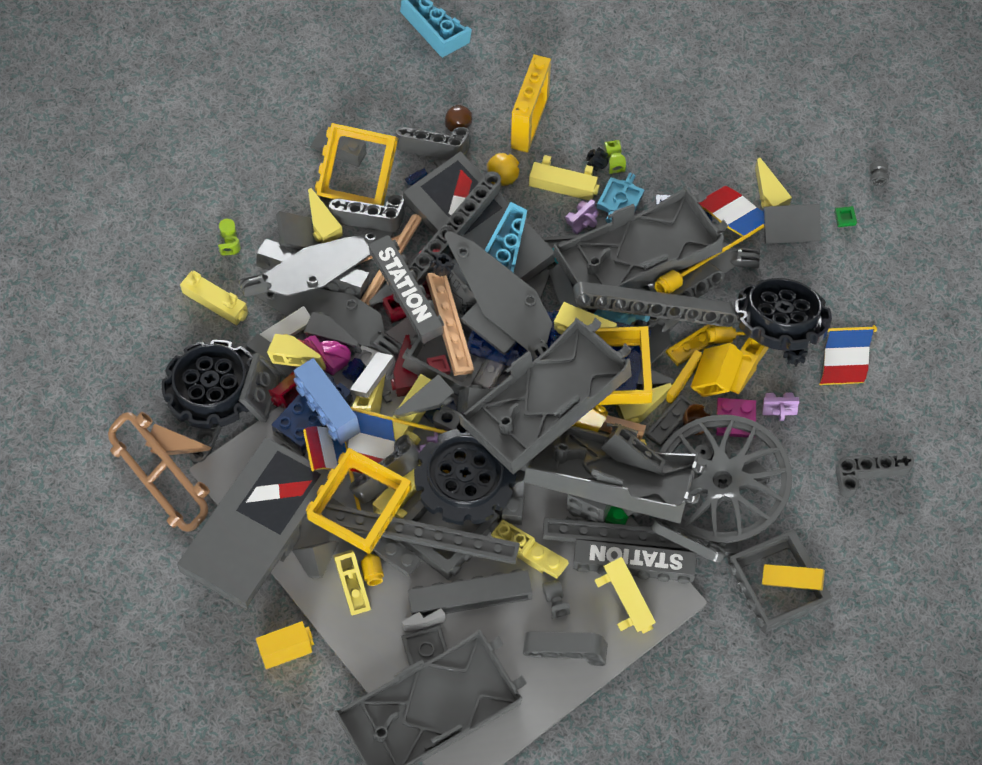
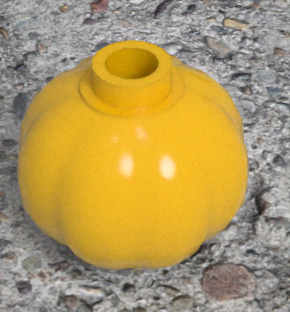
(505, 166)

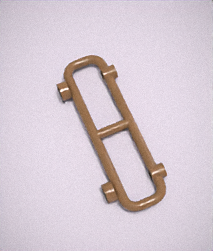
(198, 491)

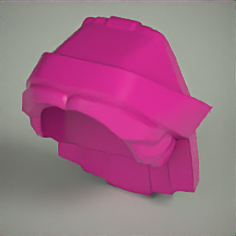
(332, 352)

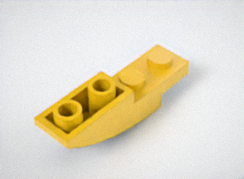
(751, 356)

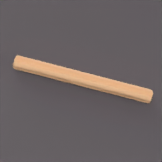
(402, 241)

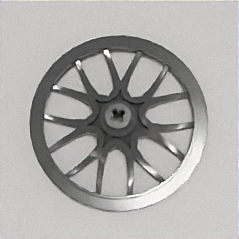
(731, 472)

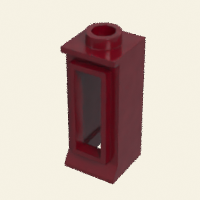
(284, 392)

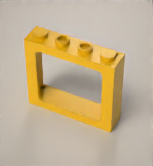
(530, 103)
(329, 153)
(631, 336)
(355, 460)

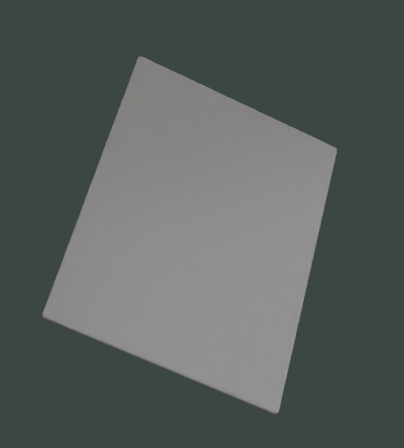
(372, 640)

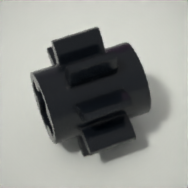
(597, 158)
(442, 265)
(795, 356)

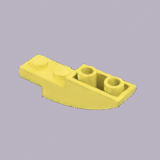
(530, 551)

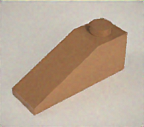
(175, 443)

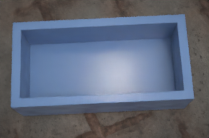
(327, 401)

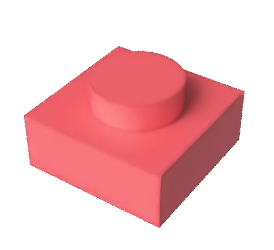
(440, 363)

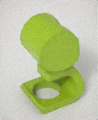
(613, 149)
(229, 233)

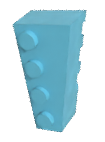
(436, 26)
(507, 236)

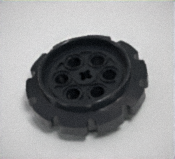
(782, 314)
(207, 383)
(456, 504)

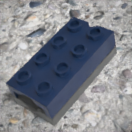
(298, 416)

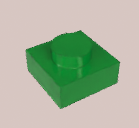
(845, 216)
(616, 516)

